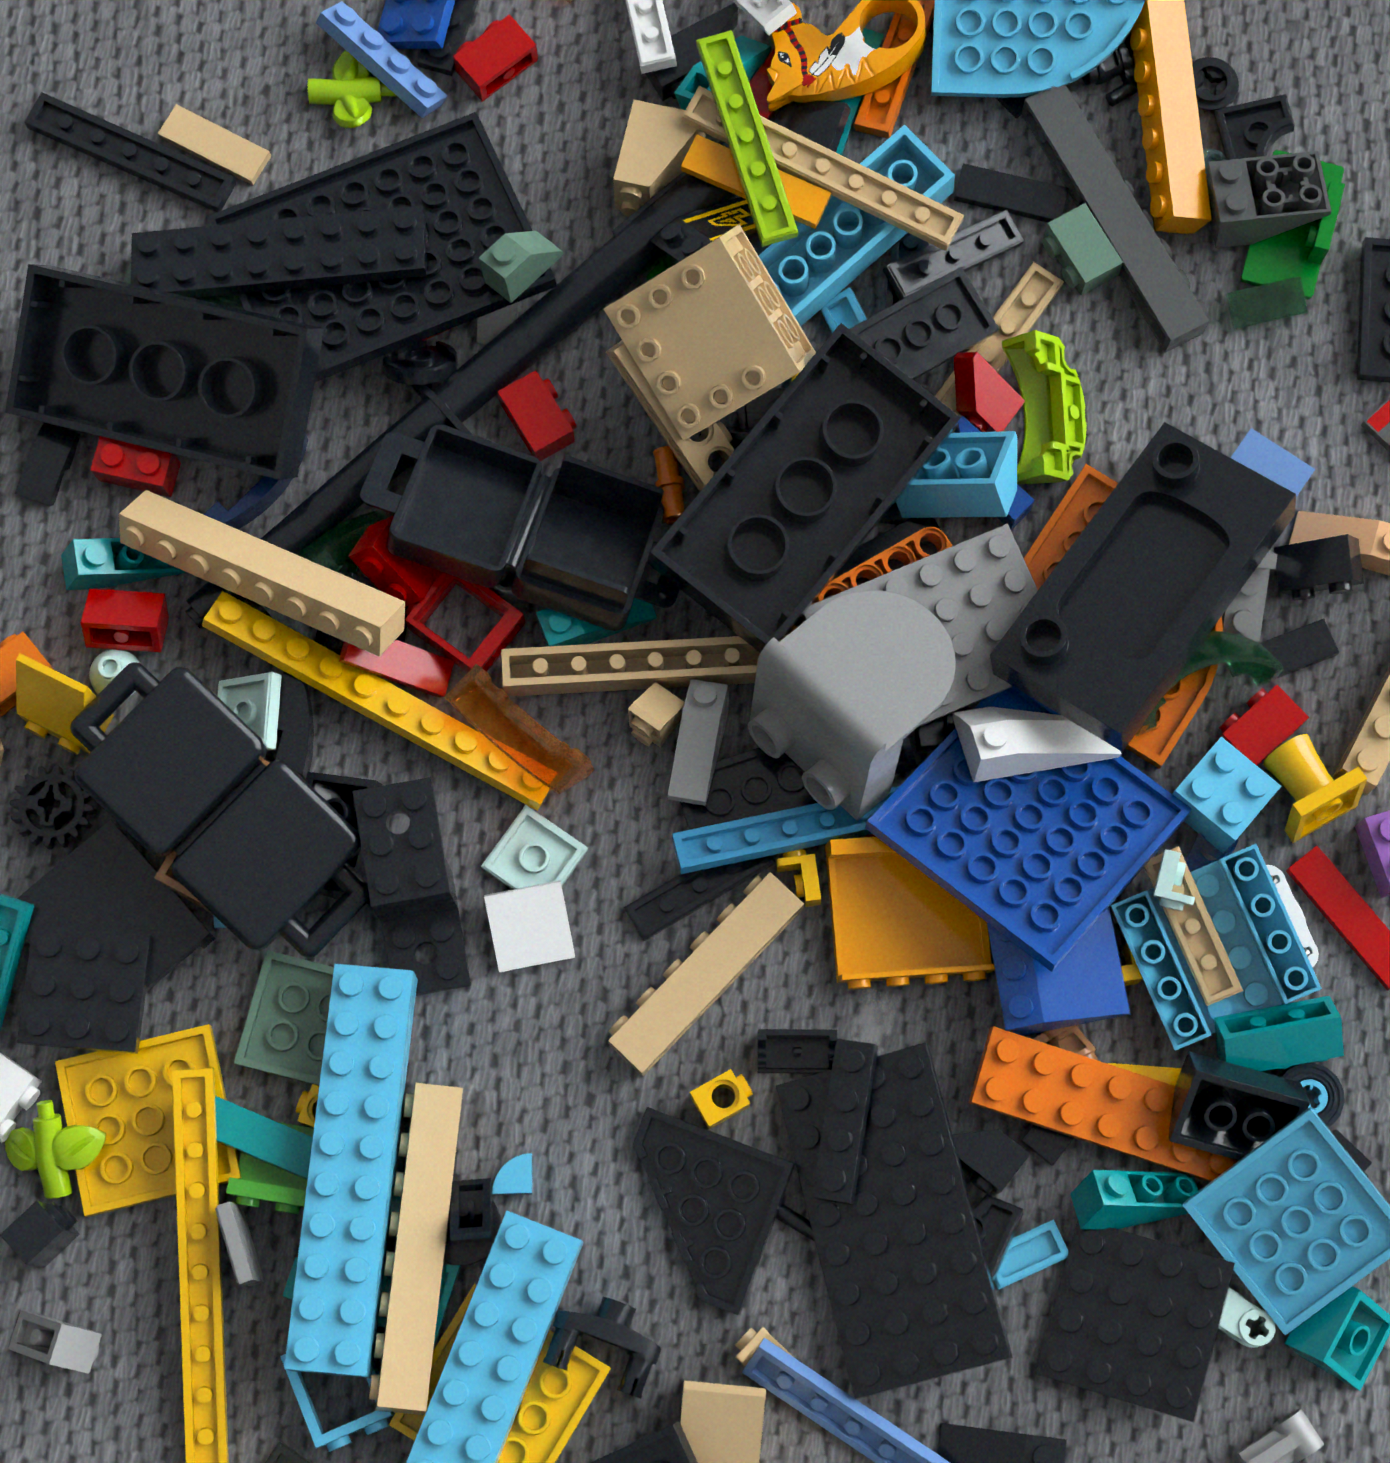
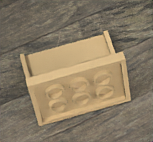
(711, 333)

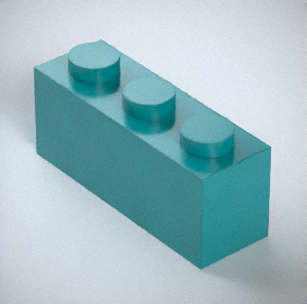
(1281, 1035)

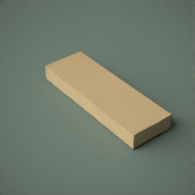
(214, 144)

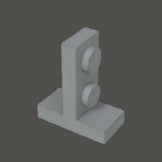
(1246, 611)

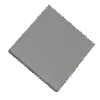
(239, 1244)

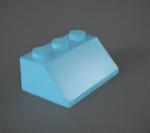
(965, 478)

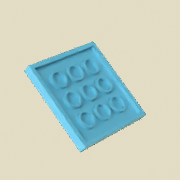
(1296, 1220)

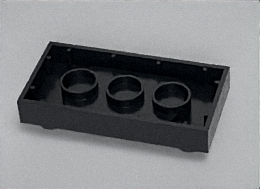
(1143, 585)

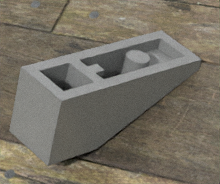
(699, 741)

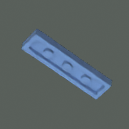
(381, 59)

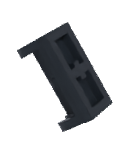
(795, 1050)

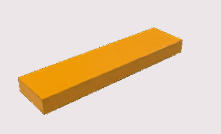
(716, 166)

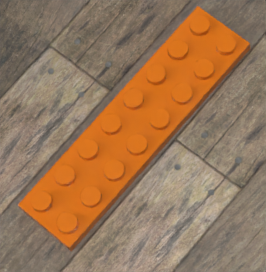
(1086, 1102)

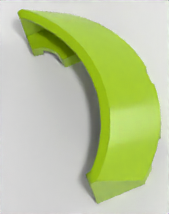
(1051, 408)

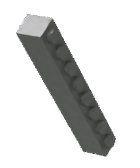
(1093, 179)

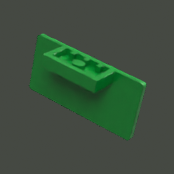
(1299, 249)

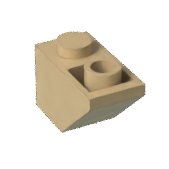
(655, 715)

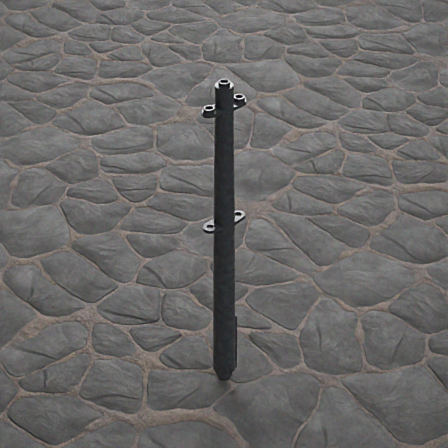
(494, 366)

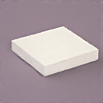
(529, 926)

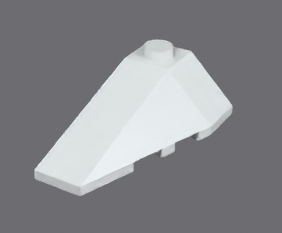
(1022, 742)

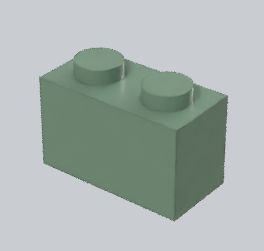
(1082, 250)

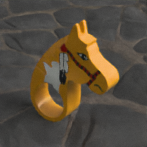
(839, 65)

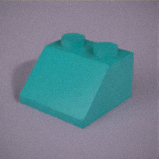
(1343, 1337)

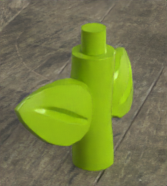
(348, 91)
(53, 1149)

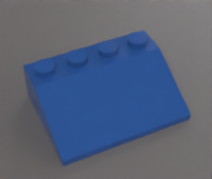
(1078, 991)

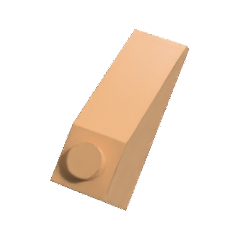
(1372, 535)

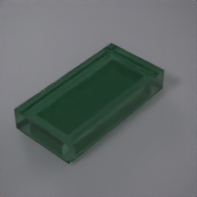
(1267, 303)

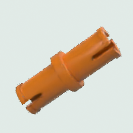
(670, 482)

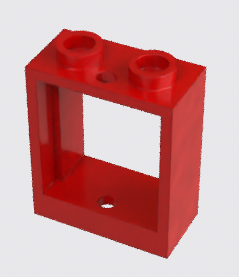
(490, 649)

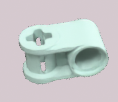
(1236, 1314)

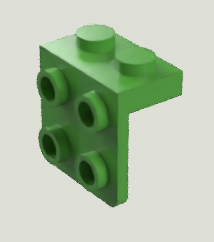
(268, 1183)

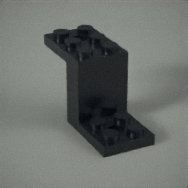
(412, 883)

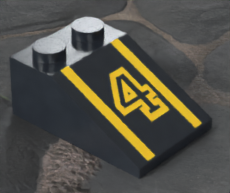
(697, 229)

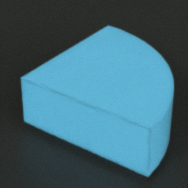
(515, 1176)

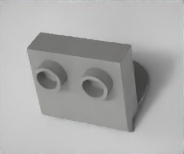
(850, 692)

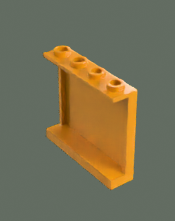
(898, 921)

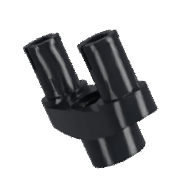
(609, 1326)

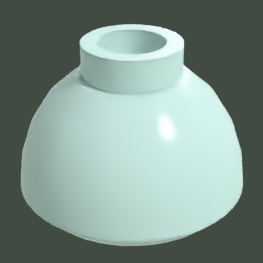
(108, 666)

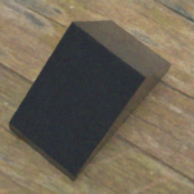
(471, 1211)

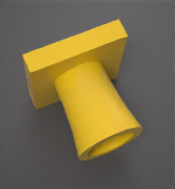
(1316, 793)

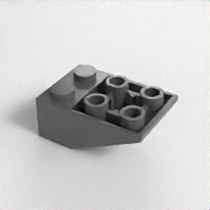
(1264, 196)

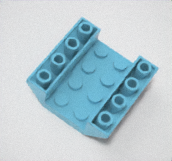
(1253, 933)

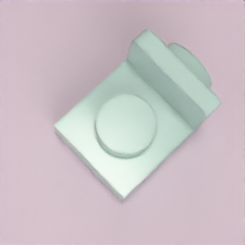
(1170, 874)

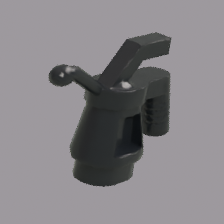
(1116, 64)

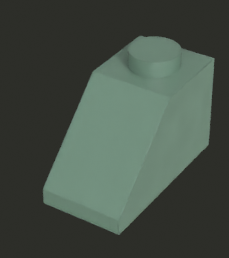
(517, 262)

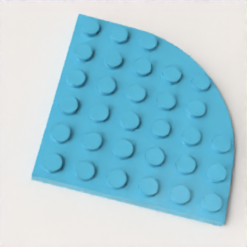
(1023, 44)

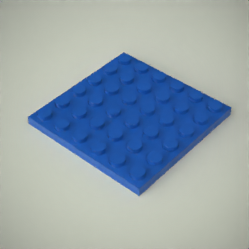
(1033, 848)

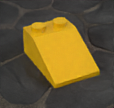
(51, 702)

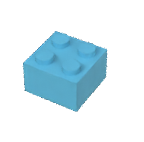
(1224, 794)

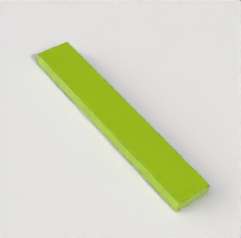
(747, 138)

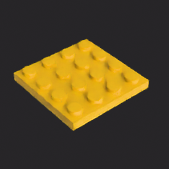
(133, 1104)
(549, 1407)

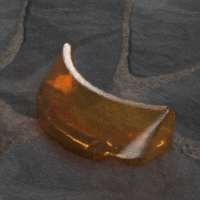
(518, 733)

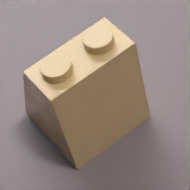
(650, 154)
(723, 1421)

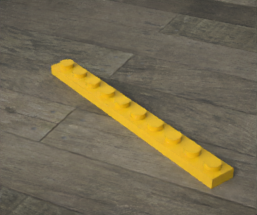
(371, 697)
(200, 1266)

